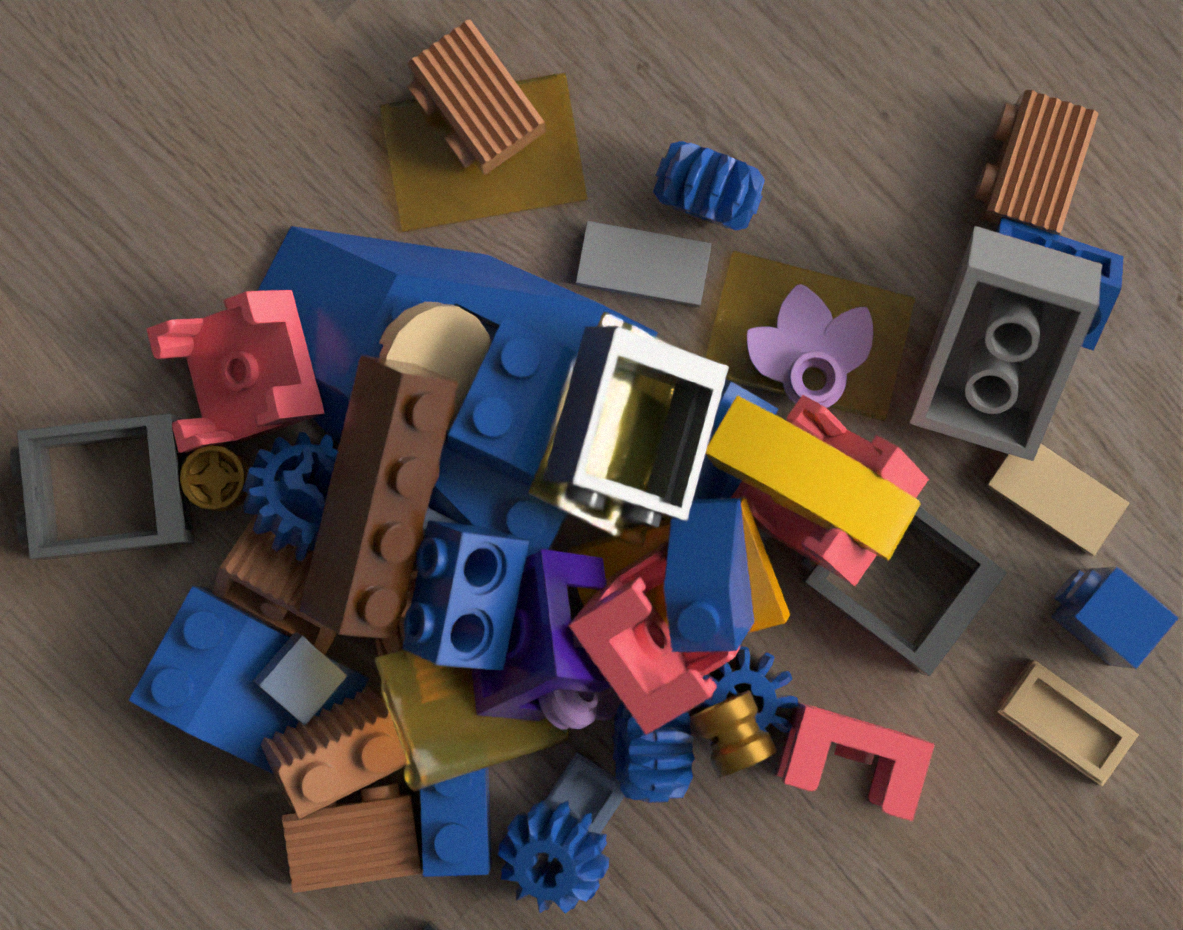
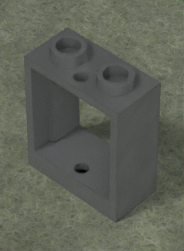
(684, 435)
(32, 469)
(949, 620)

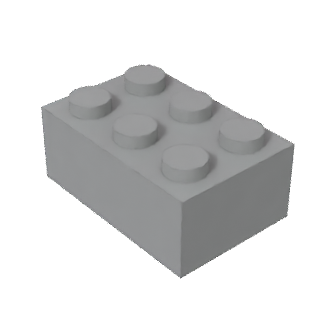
(1006, 343)

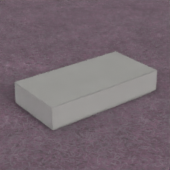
(643, 264)

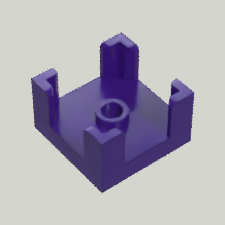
(541, 642)

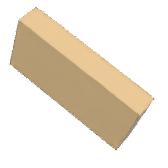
(1059, 497)
(1066, 722)

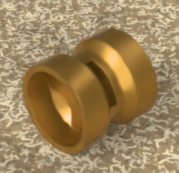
(205, 477)
(734, 734)

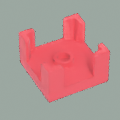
(244, 367)
(831, 547)
(634, 646)
(900, 763)

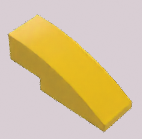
(811, 477)

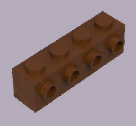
(378, 497)

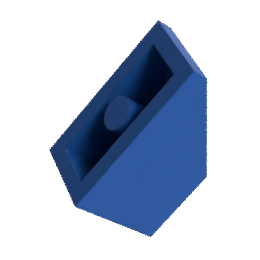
(708, 578)

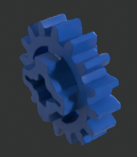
(297, 501)

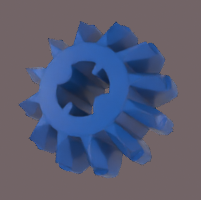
(709, 185)
(757, 685)
(656, 763)
(553, 856)

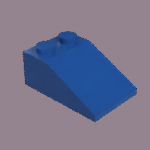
(514, 402)
(207, 674)

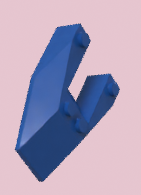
(359, 285)

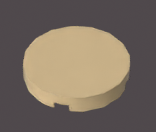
(440, 340)

